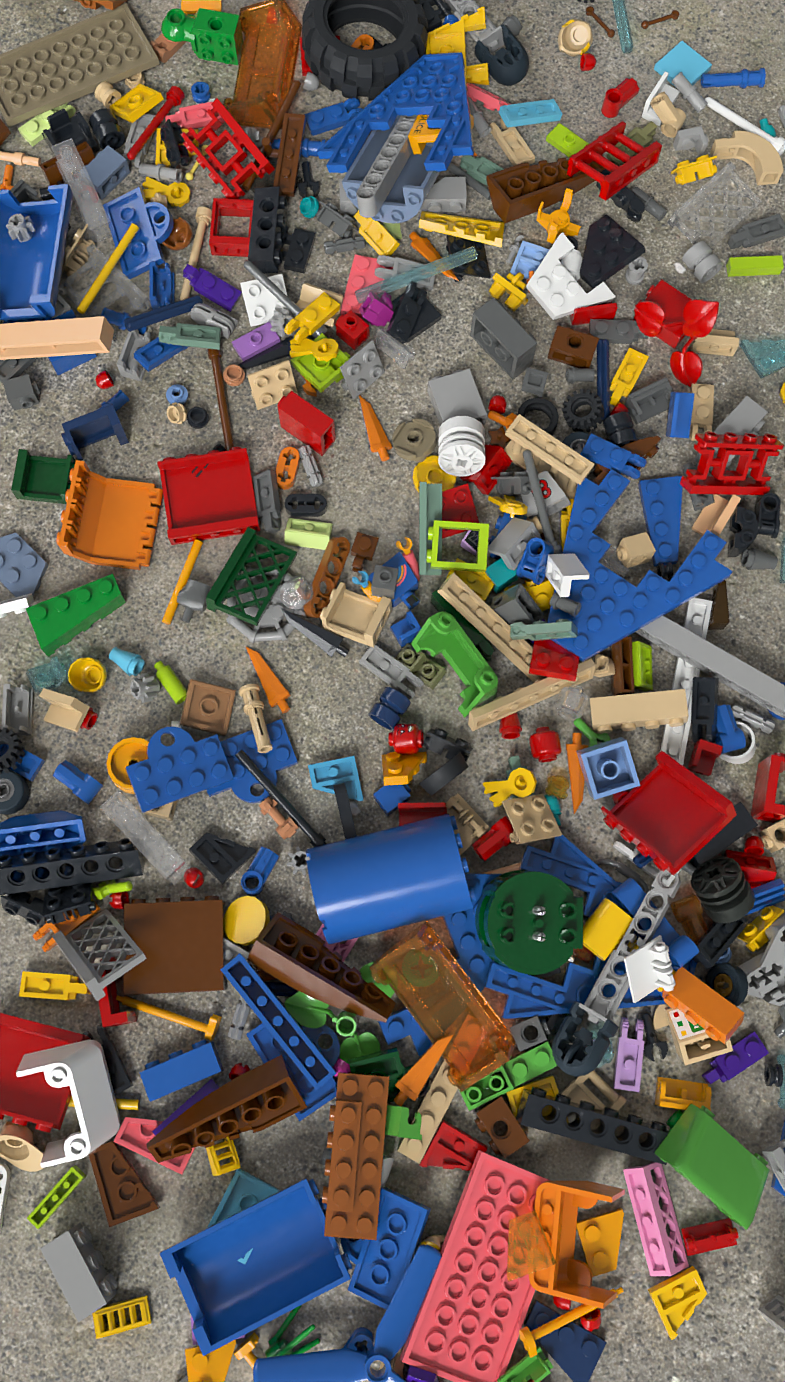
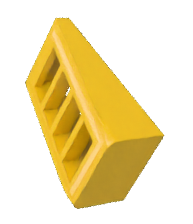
(231, 1154)
(98, 1318)

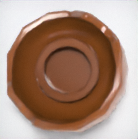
(180, 235)

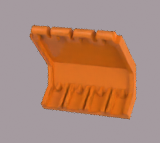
(109, 519)

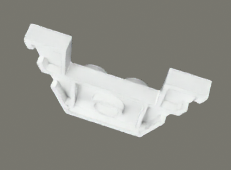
(557, 288)

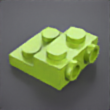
(320, 373)

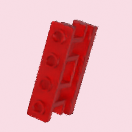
(238, 139)
(730, 481)

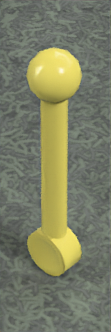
(189, 175)

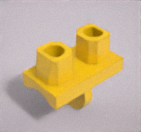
(516, 296)

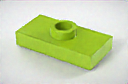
(565, 140)
(642, 666)

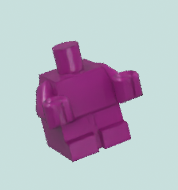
(376, 309)

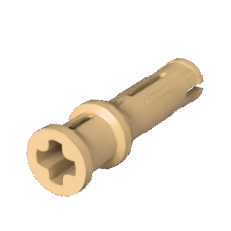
(254, 708)

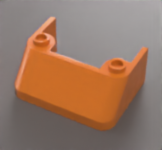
(557, 1211)

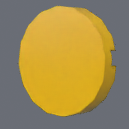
(431, 472)
(245, 920)

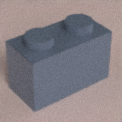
(107, 171)

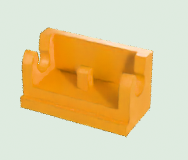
(681, 1093)

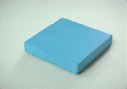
(685, 60)

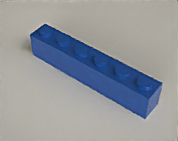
(279, 1021)

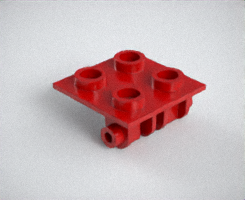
(458, 507)

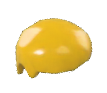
(87, 675)

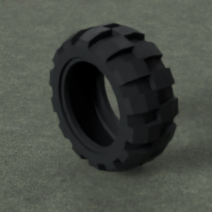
(359, 70)

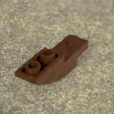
(644, 448)

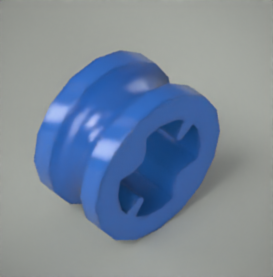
(200, 92)

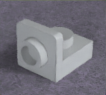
(691, 138)

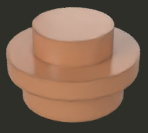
(234, 375)

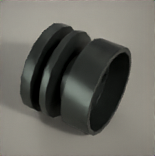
(723, 890)

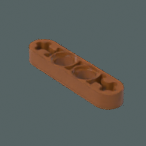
(323, 574)

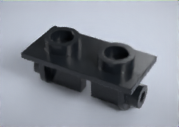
(175, 153)
(441, 740)
(17, 904)

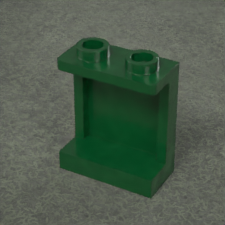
(42, 477)

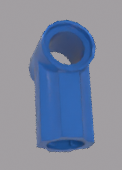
(728, 733)
(81, 784)
(259, 869)

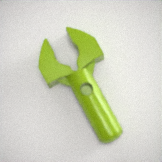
(110, 886)

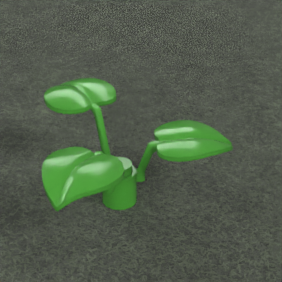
(313, 1013)

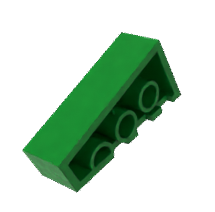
(72, 612)

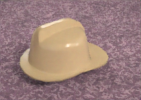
(19, 1148)

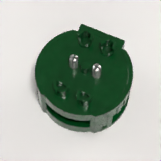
(529, 921)

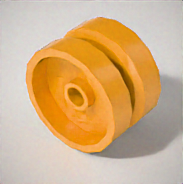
(122, 755)

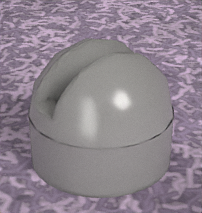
(311, 82)

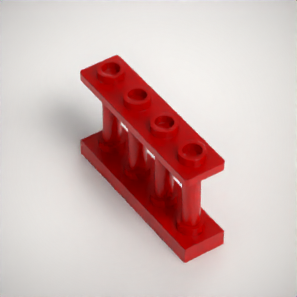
(622, 174)

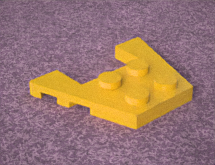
(453, 40)

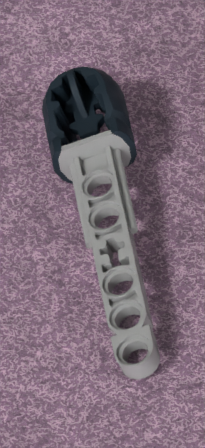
(513, 59)
(571, 1057)

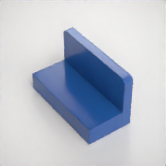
(679, 414)

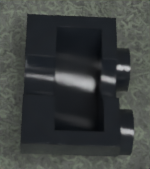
(745, 527)

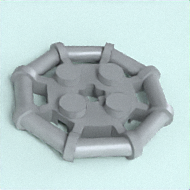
(271, 617)

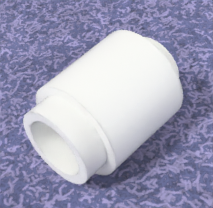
(572, 263)

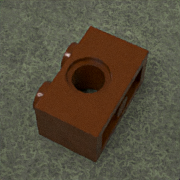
(562, 351)
(514, 1135)

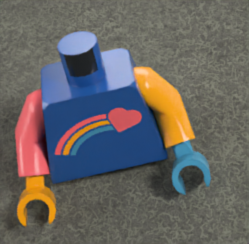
(407, 577)

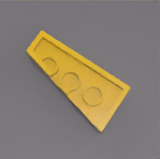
(468, 228)

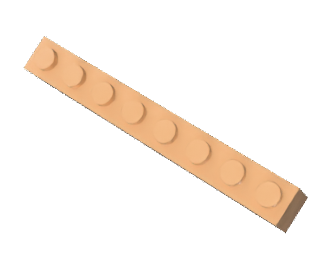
(55, 338)

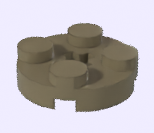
(414, 451)

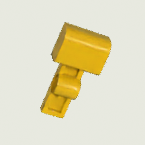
(606, 930)

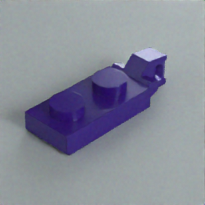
(212, 287)
(744, 1054)

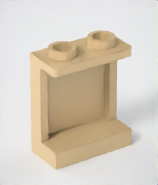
(355, 615)

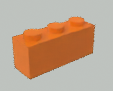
(703, 1006)

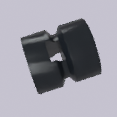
(106, 129)
(620, 429)

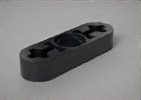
(344, 810)

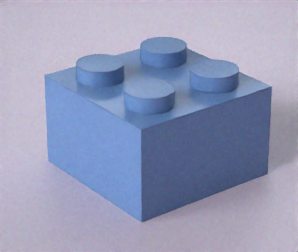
(608, 768)

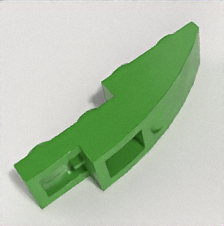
(511, 1074)

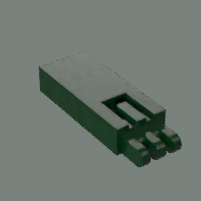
(474, 635)

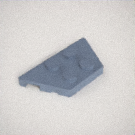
(20, 566)

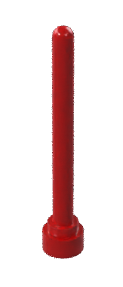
(174, 98)

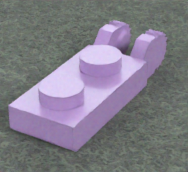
(629, 1057)

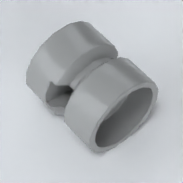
(702, 261)

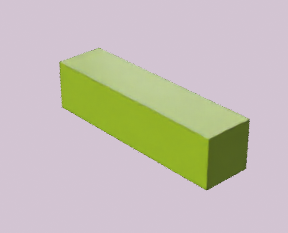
(754, 266)
(56, 1197)

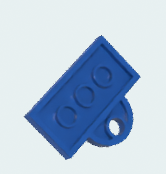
(146, 243)
(269, 763)
(177, 769)
(269, 1048)
(385, 1260)

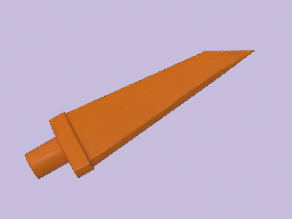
(427, 250)
(376, 434)
(271, 684)
(575, 771)
(416, 1077)

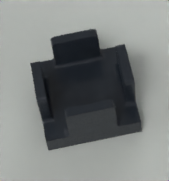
(65, 128)

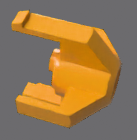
(559, 219)

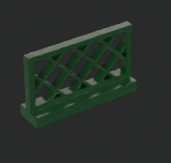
(232, 572)

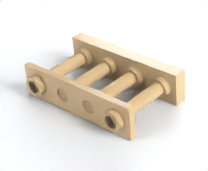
(548, 453)

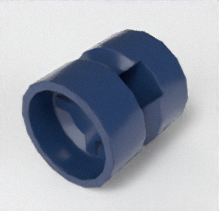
(391, 705)

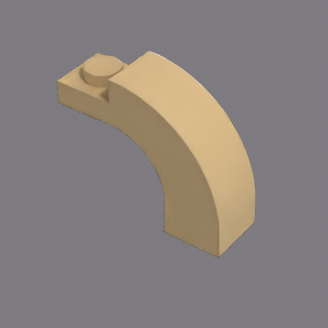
(755, 151)

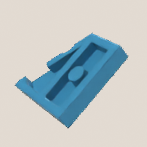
(327, 773)

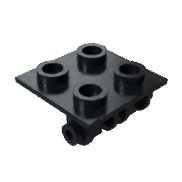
(475, 268)
(62, 899)

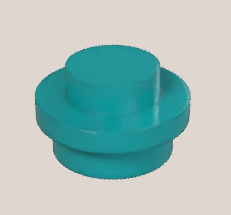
(309, 206)

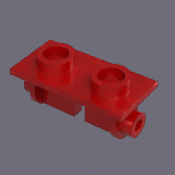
(709, 1236)

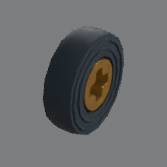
(730, 974)

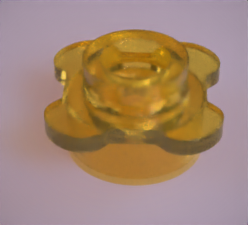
(557, 786)

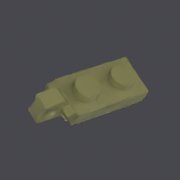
(639, 135)

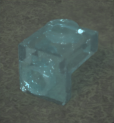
(47, 675)

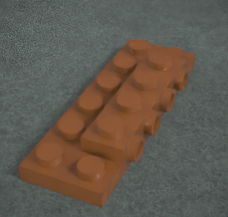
(355, 1156)

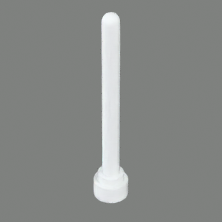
(777, 142)

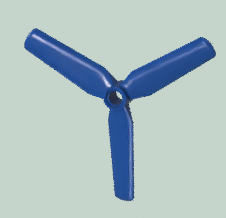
(390, 1336)

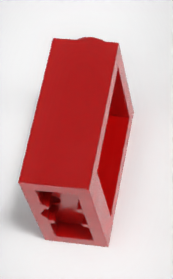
(228, 244)

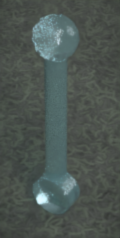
(781, 1102)

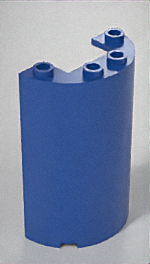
(33, 268)
(389, 879)
(285, 1269)

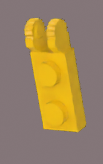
(313, 317)

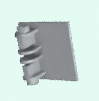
(361, 370)

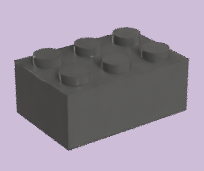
(503, 338)

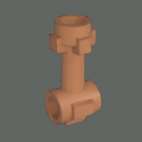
(286, 827)

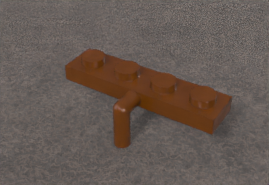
(288, 152)

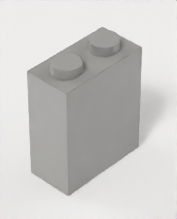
(456, 396)

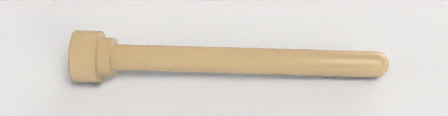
(203, 218)

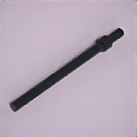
(316, 839)

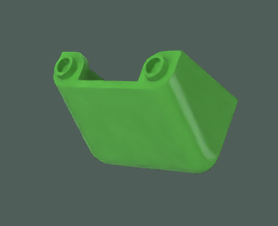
(445, 636)
(716, 1164)

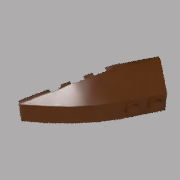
(523, 187)
(310, 967)
(241, 1105)

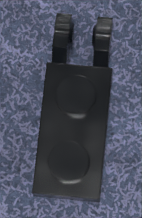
(627, 201)
(406, 313)
(704, 707)
(117, 1071)

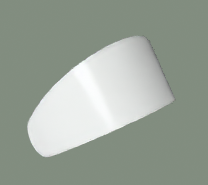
(748, 754)

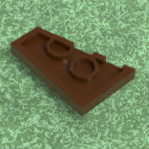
(119, 1185)

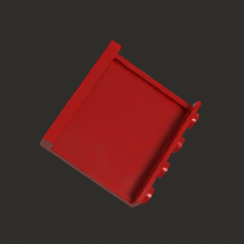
(213, 503)
(670, 814)
(30, 1095)

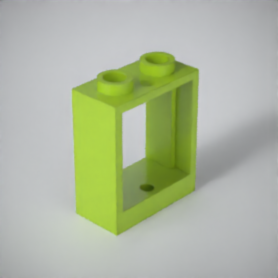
(482, 546)

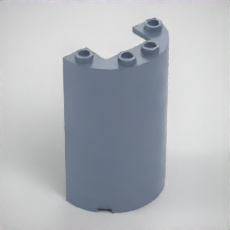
(409, 189)

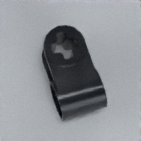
(768, 519)

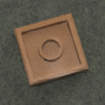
(207, 707)

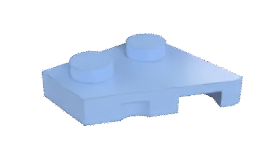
(528, 258)

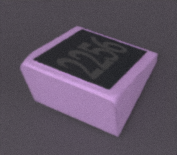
(470, 542)

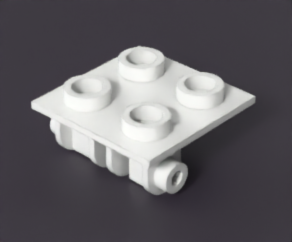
(261, 302)
(649, 969)

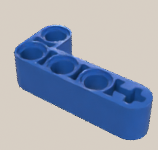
(629, 898)

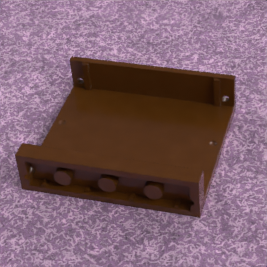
(180, 945)

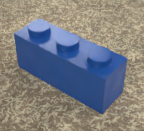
(181, 1070)

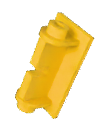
(687, 170)
(754, 932)

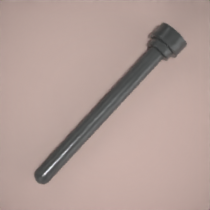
(284, 299)
(539, 501)

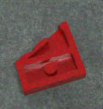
(553, 661)
(452, 1149)

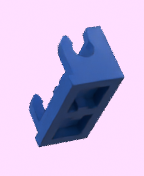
(161, 285)

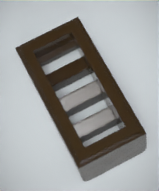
(719, 612)

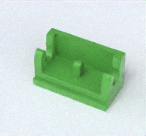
(398, 1124)

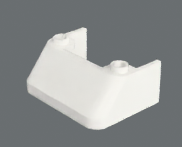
(87, 1074)

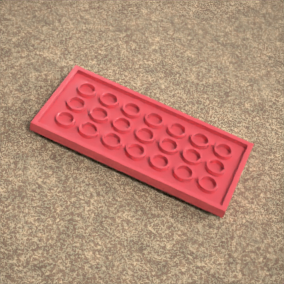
(470, 1307)

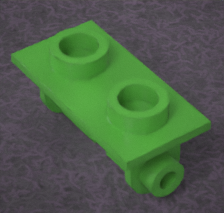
(527, 1368)

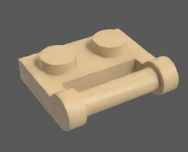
(578, 1091)

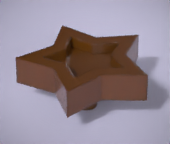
(498, 437)

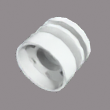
(461, 446)

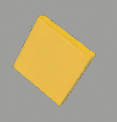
(136, 103)

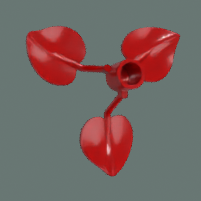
(698, 322)

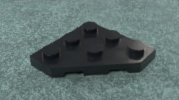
(607, 251)

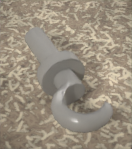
(514, 248)

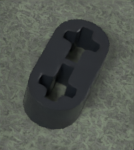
(305, 505)

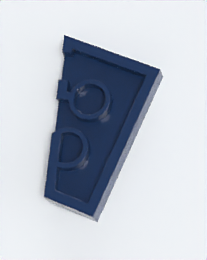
(570, 1345)

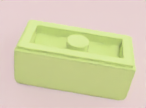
(307, 533)

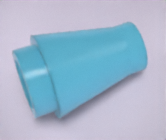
(129, 662)

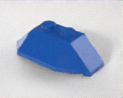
(41, 832)

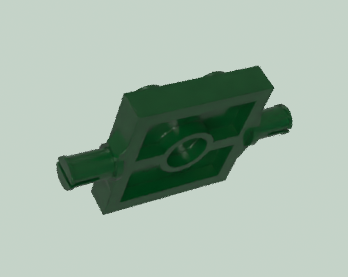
(384, 1064)

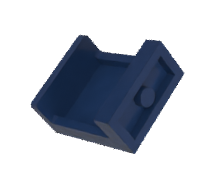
(92, 429)

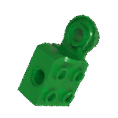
(211, 33)

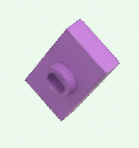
(255, 341)

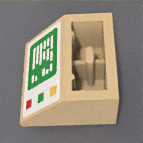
(691, 1040)

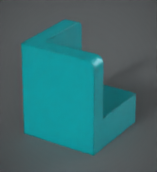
(501, 575)

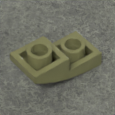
(421, 666)

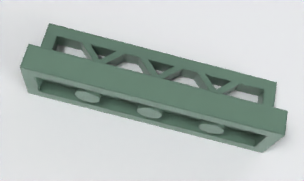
(429, 510)

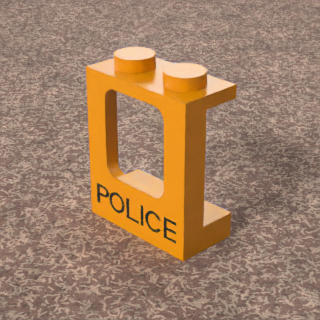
(421, 134)

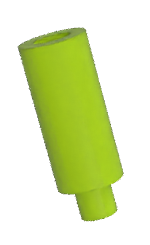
(171, 682)

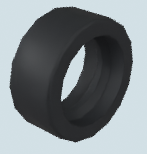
(541, 405)

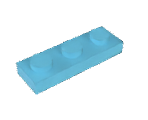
(530, 113)

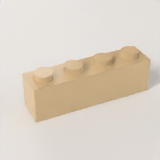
(639, 710)

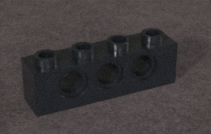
(266, 229)

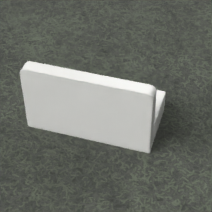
(648, 112)
(562, 570)

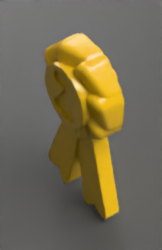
(176, 193)
(322, 350)
(509, 505)
(520, 783)

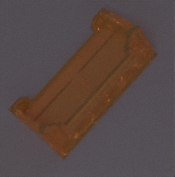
(265, 62)
(445, 1004)

